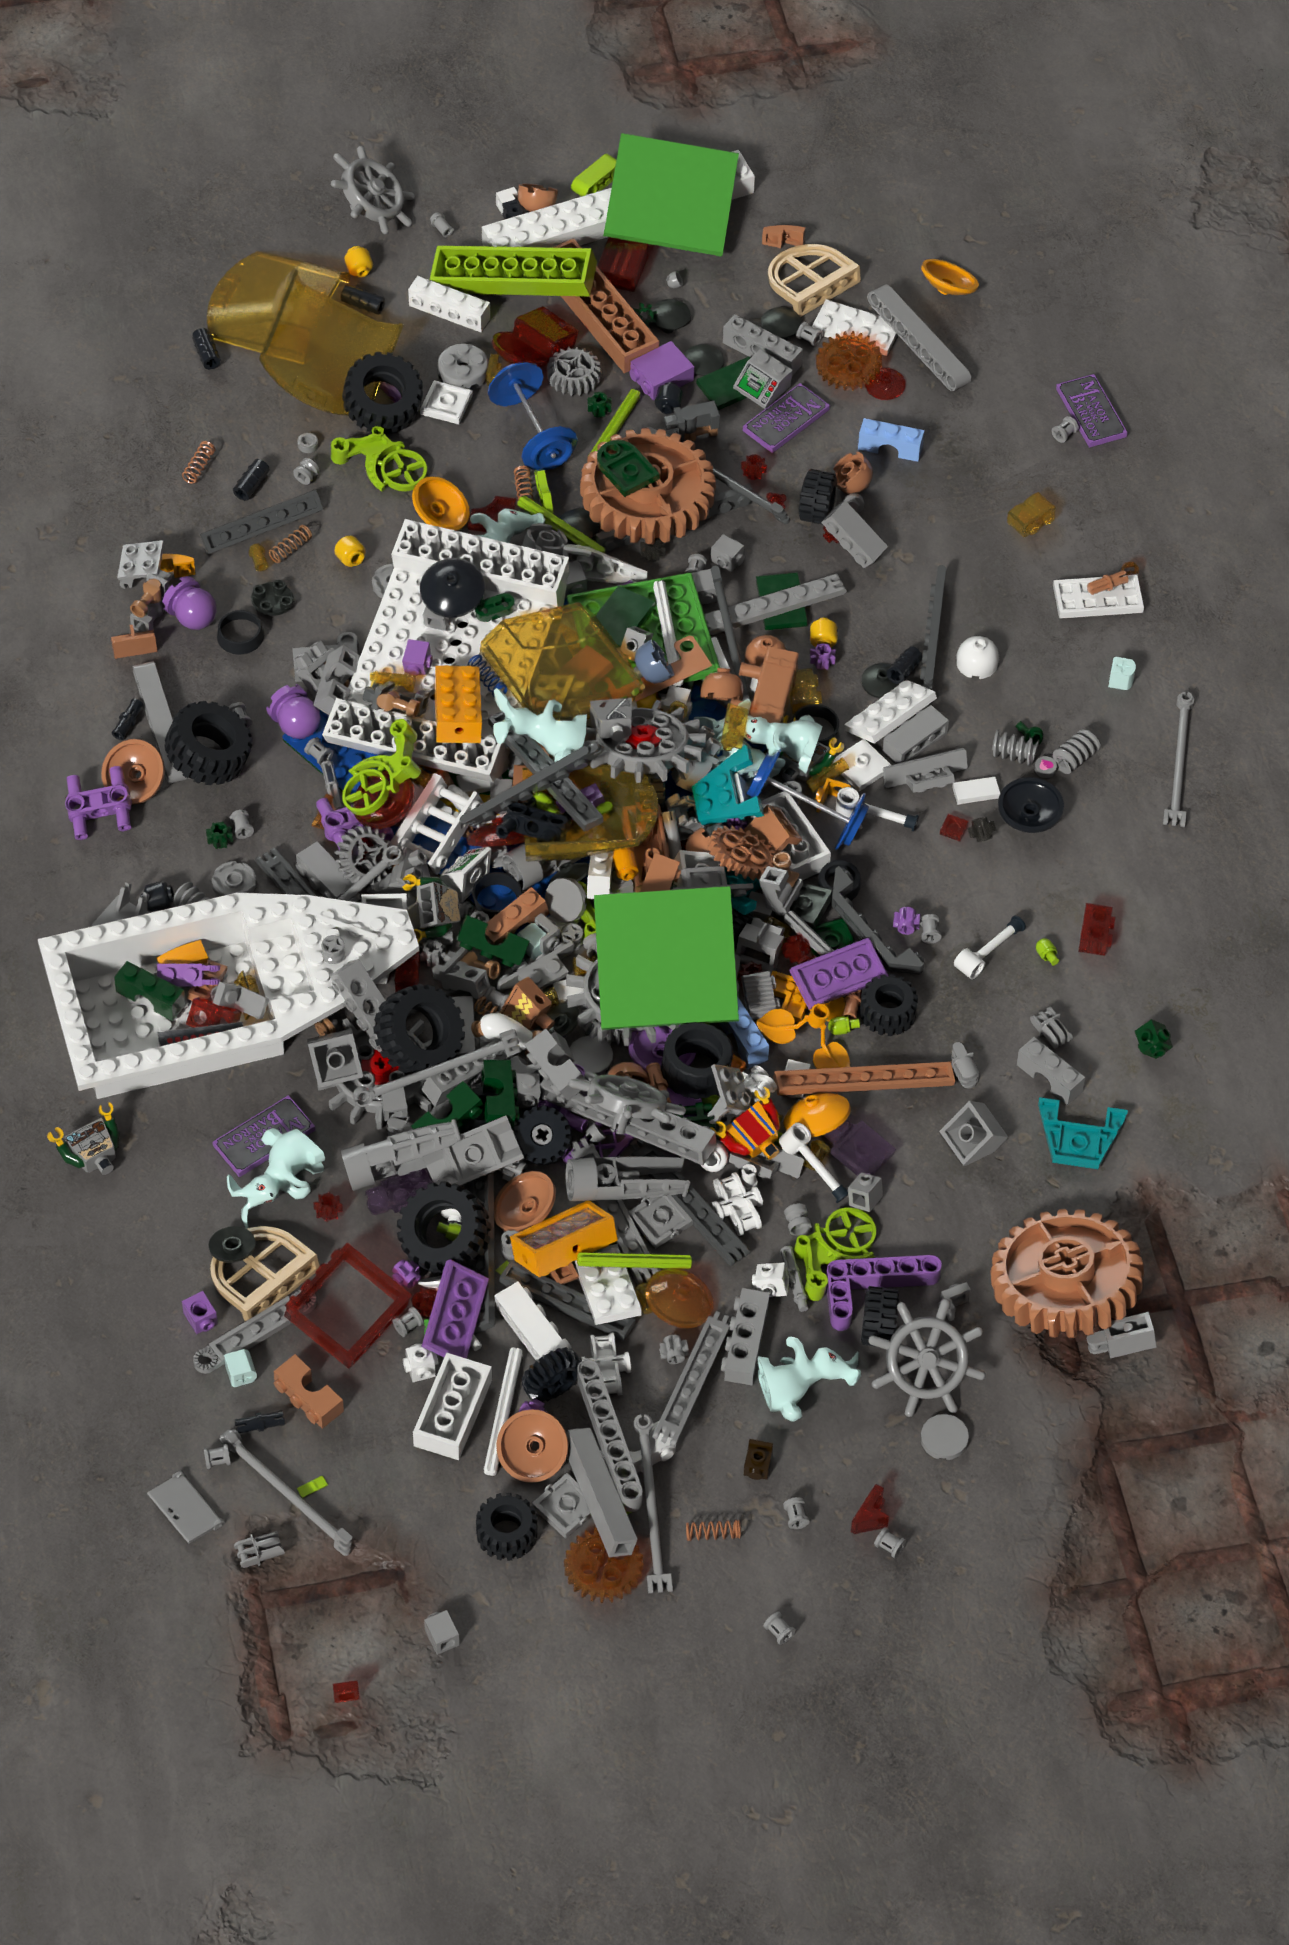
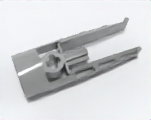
(529, 872)
(397, 1154)
(619, 1178)

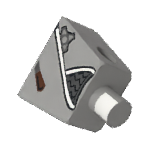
(612, 718)

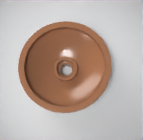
(133, 757)
(524, 1201)
(516, 1441)

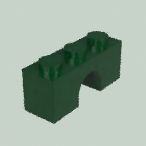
(473, 935)
(165, 997)
(499, 1078)
(465, 1107)

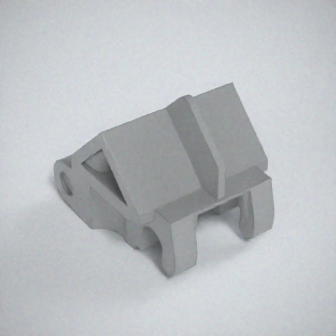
(686, 825)
(762, 938)

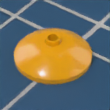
(949, 277)
(440, 503)
(819, 1113)

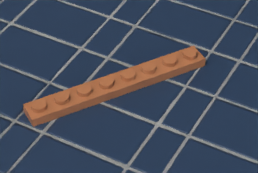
(864, 1078)

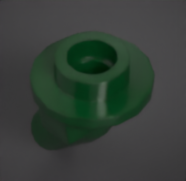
(1034, 732)

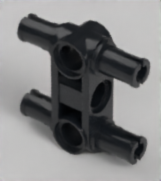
(534, 822)

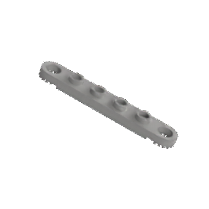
(248, 1334)

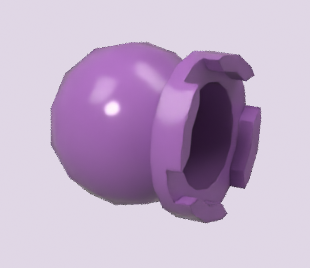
(190, 604)
(294, 712)

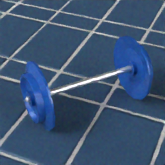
(516, 385)
(853, 823)

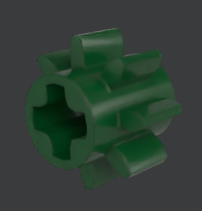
(650, 313)
(599, 404)
(219, 835)

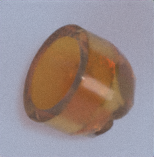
(1130, 564)

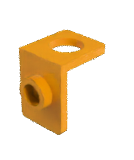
(828, 788)

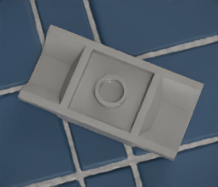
(477, 1154)

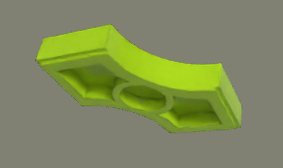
(543, 490)

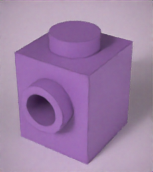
(417, 657)

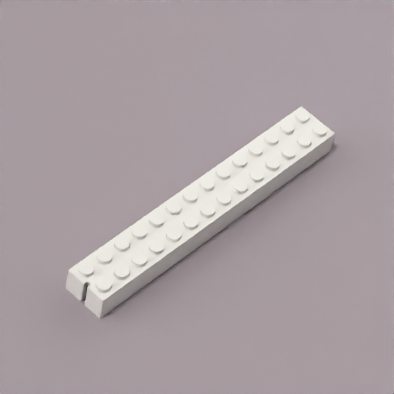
(577, 218)

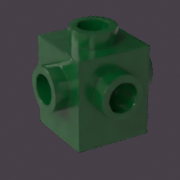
(1153, 1039)

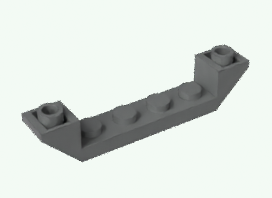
(905, 963)

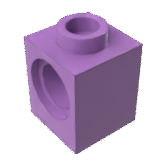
(199, 1304)

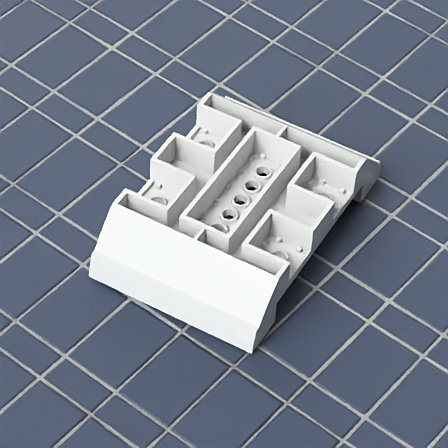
(528, 574)

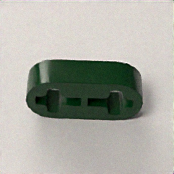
(495, 607)

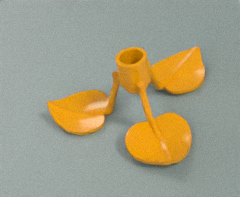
(779, 1028)

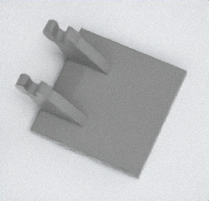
(139, 561)
(121, 908)
(732, 1092)

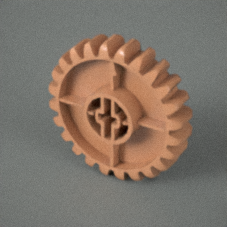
(661, 508)
(1067, 1273)

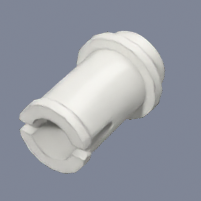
(749, 1176)

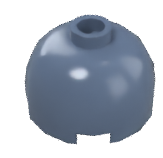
(652, 664)

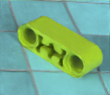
(595, 177)

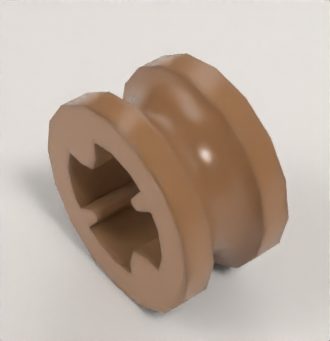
(325, 1027)

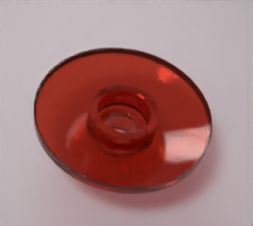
(887, 385)

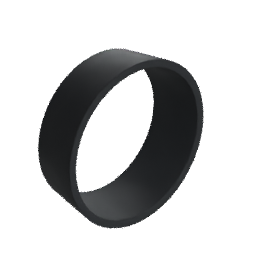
(240, 647)
(822, 711)
(494, 878)

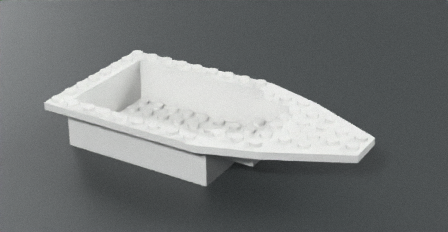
(266, 935)

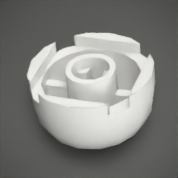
(977, 657)

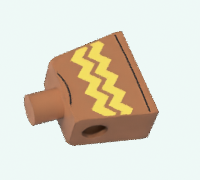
(529, 1005)

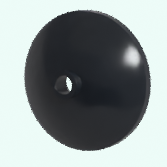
(455, 597)
(1032, 797)

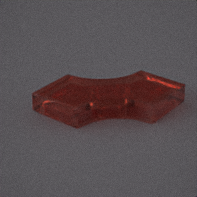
(492, 510)

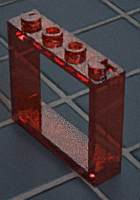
(323, 1273)

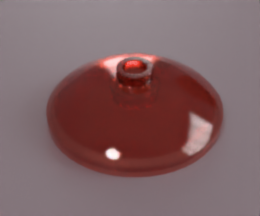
(515, 350)
(393, 809)
(486, 836)

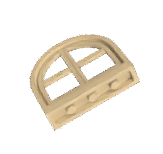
(824, 287)
(277, 1285)

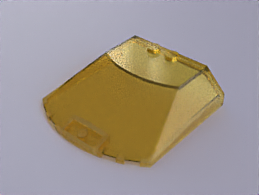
(251, 292)
(318, 342)
(560, 657)
(623, 827)

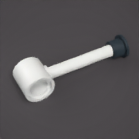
(848, 798)
(971, 962)
(796, 1140)

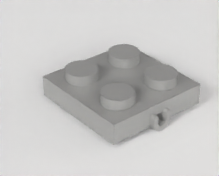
(660, 1219)
(563, 1506)

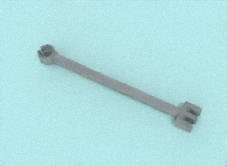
(1175, 813)
(374, 872)
(508, 1043)
(341, 1537)
(658, 1576)

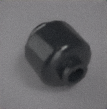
(668, 397)
(160, 896)

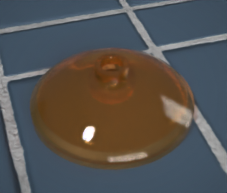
(679, 1298)

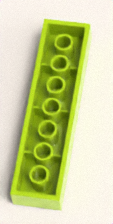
(515, 270)

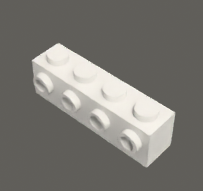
(449, 304)
(528, 1321)

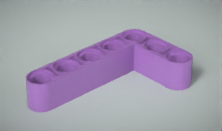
(872, 1277)

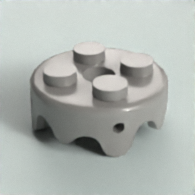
(463, 375)

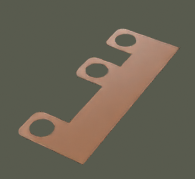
(688, 665)

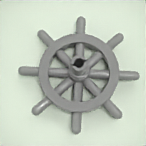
(372, 190)
(626, 1098)
(927, 1357)

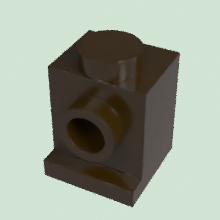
(758, 1459)

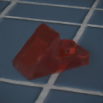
(869, 1515)

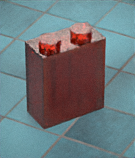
(623, 262)
(545, 331)

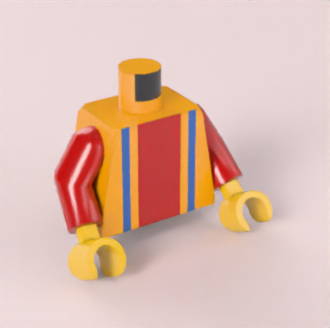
(753, 1130)

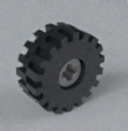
(557, 1140)

